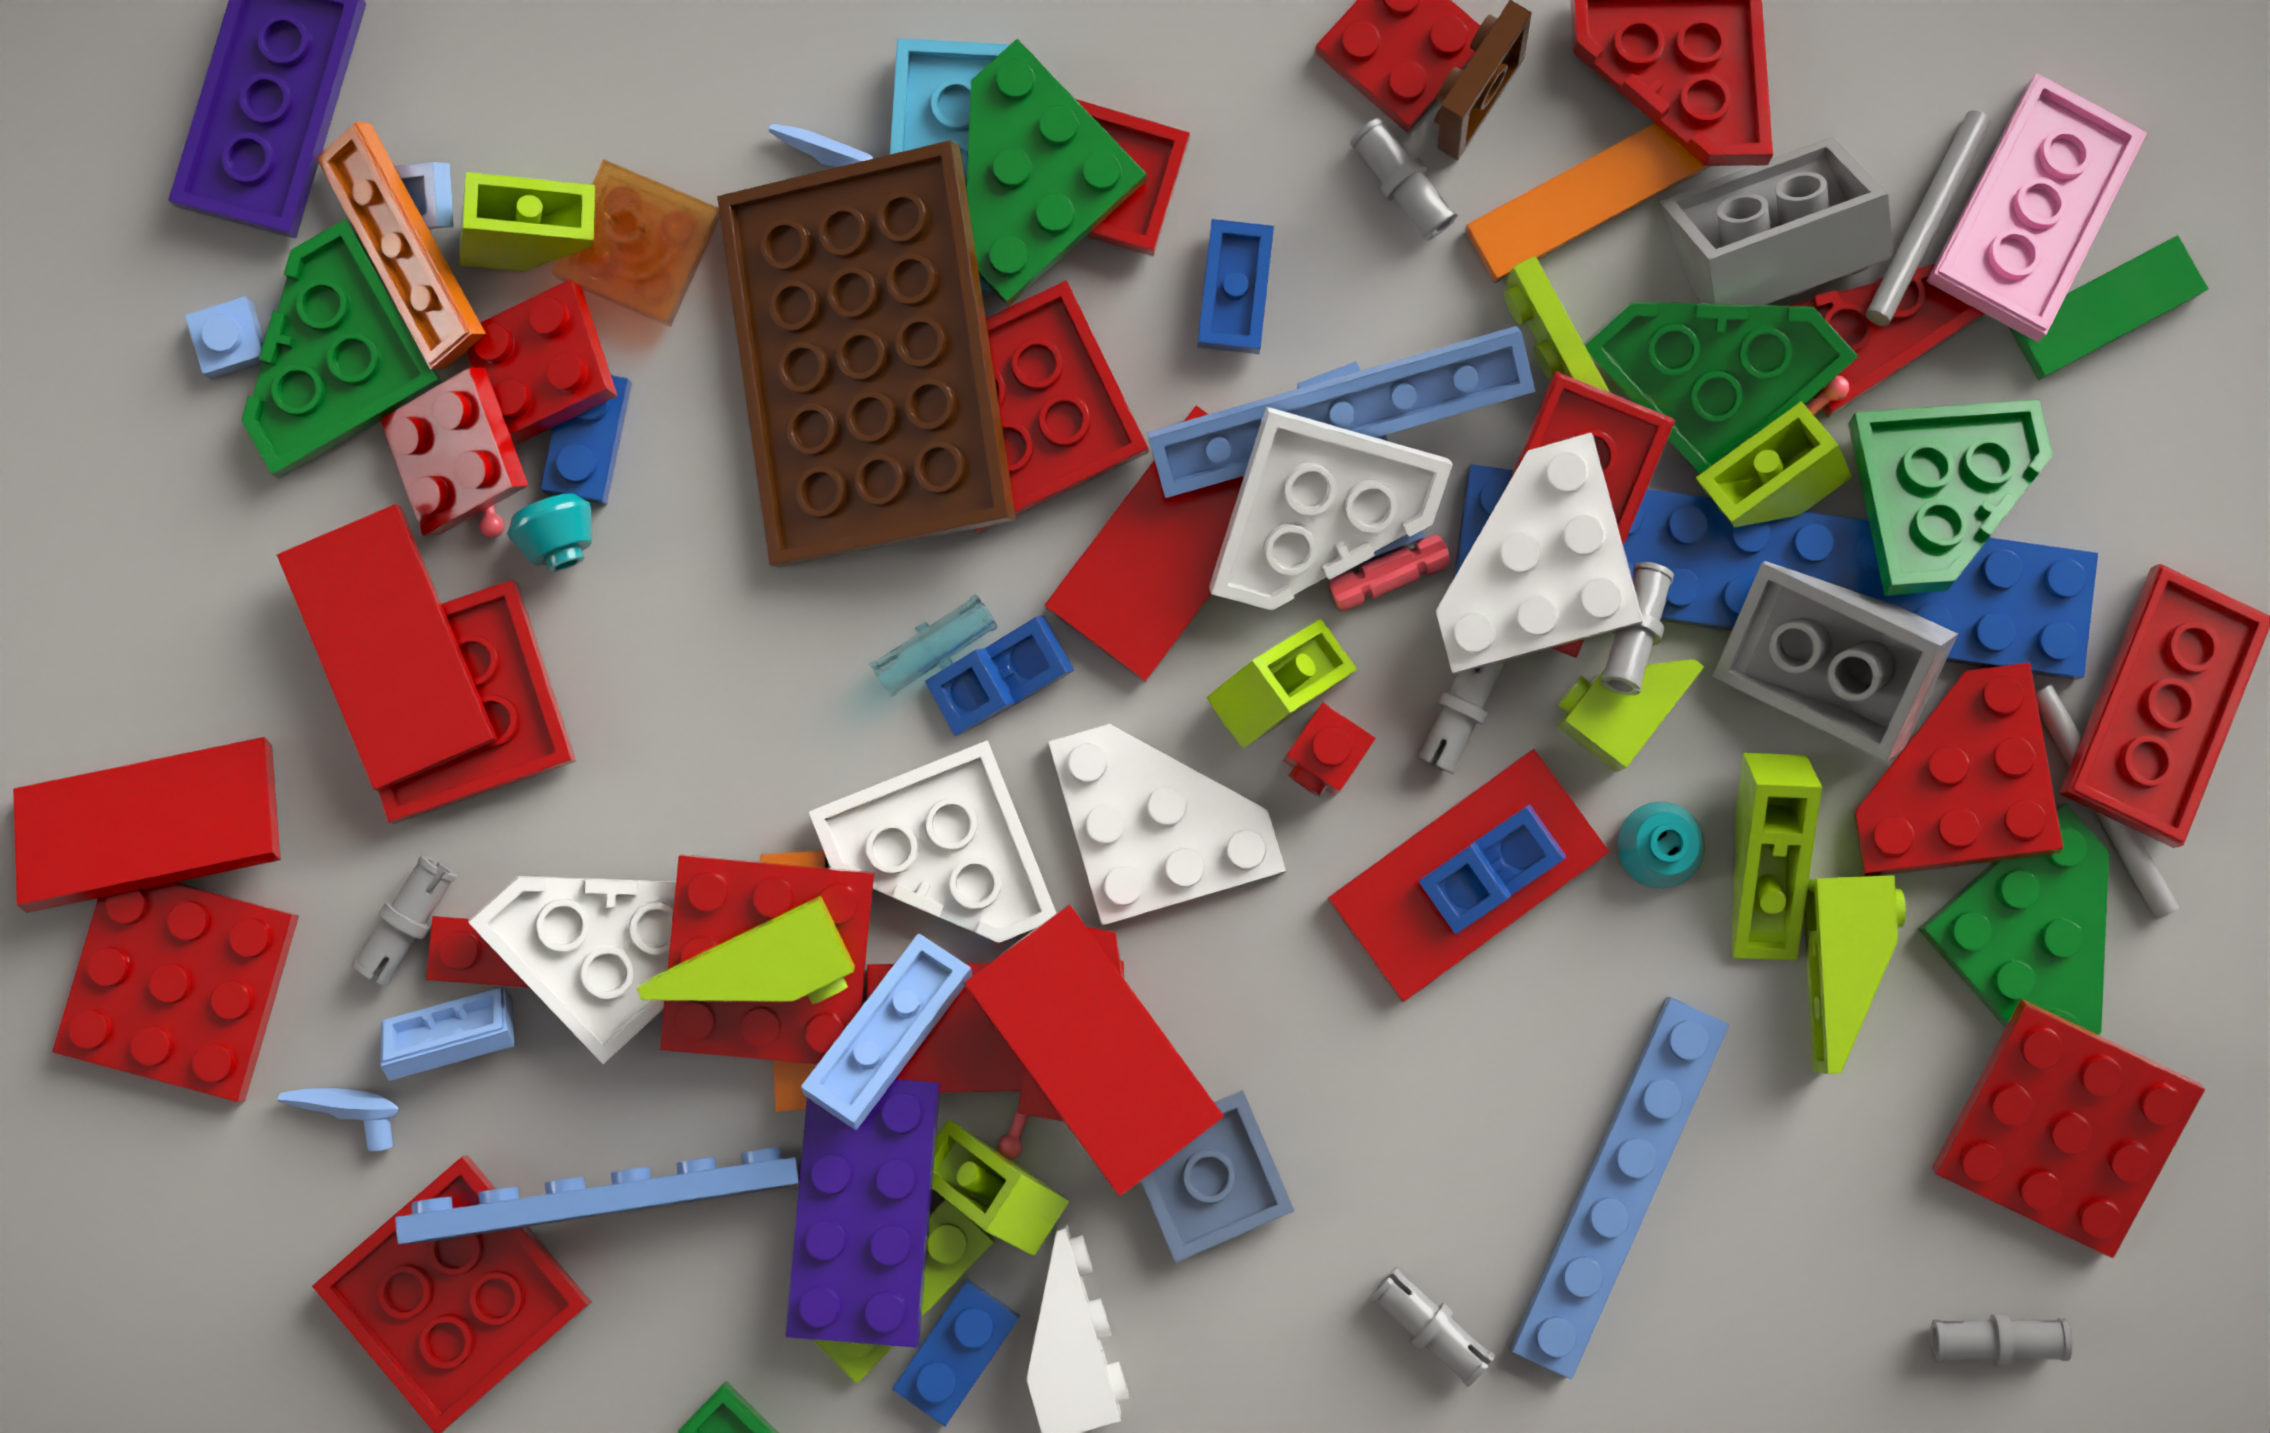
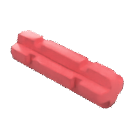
(1389, 572)

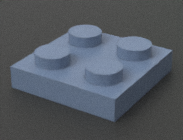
(1217, 1184)

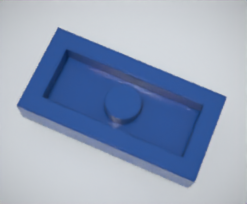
(1235, 286)
(586, 449)
(956, 1352)

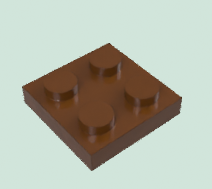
(1472, 93)

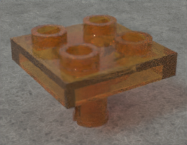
(642, 243)

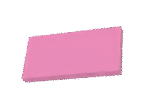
(2036, 208)

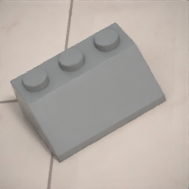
(1780, 226)

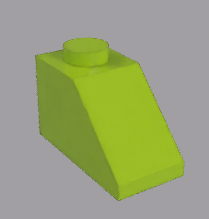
(523, 221)
(1777, 471)
(1281, 683)
(1618, 724)
(994, 1189)

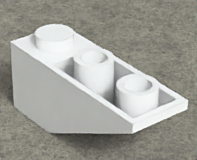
(1067, 1366)

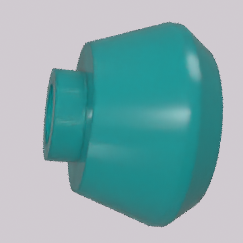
(553, 531)
(1647, 858)

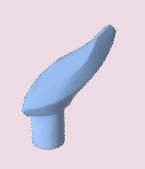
(821, 148)
(350, 1104)

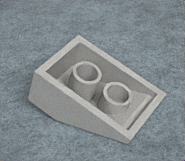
(1835, 658)

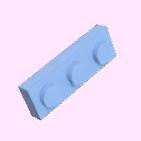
(886, 1031)

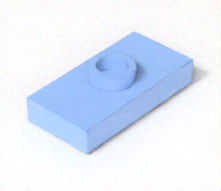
(447, 1033)

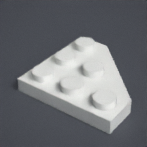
(1319, 506)
(1542, 565)
(1155, 826)
(943, 844)
(585, 949)

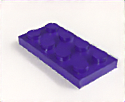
(266, 111)
(865, 1220)

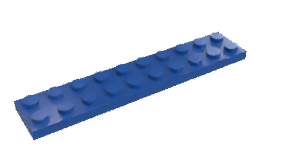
(2006, 605)

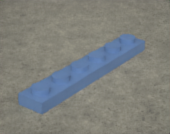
(1364, 402)
(1619, 1187)
(571, 1200)

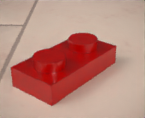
(464, 956)

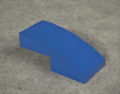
(999, 675)
(1492, 869)

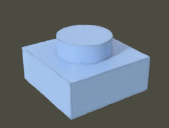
(431, 192)
(226, 337)

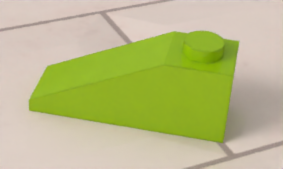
(1772, 854)
(1848, 946)
(772, 962)

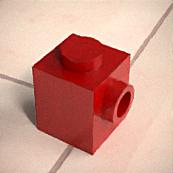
(1327, 752)

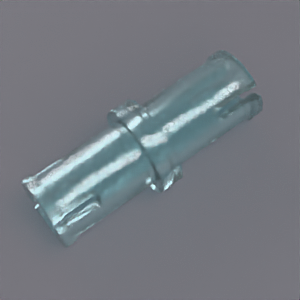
(933, 645)

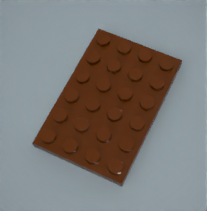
(866, 356)

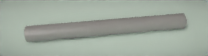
(1927, 218)
(2123, 837)

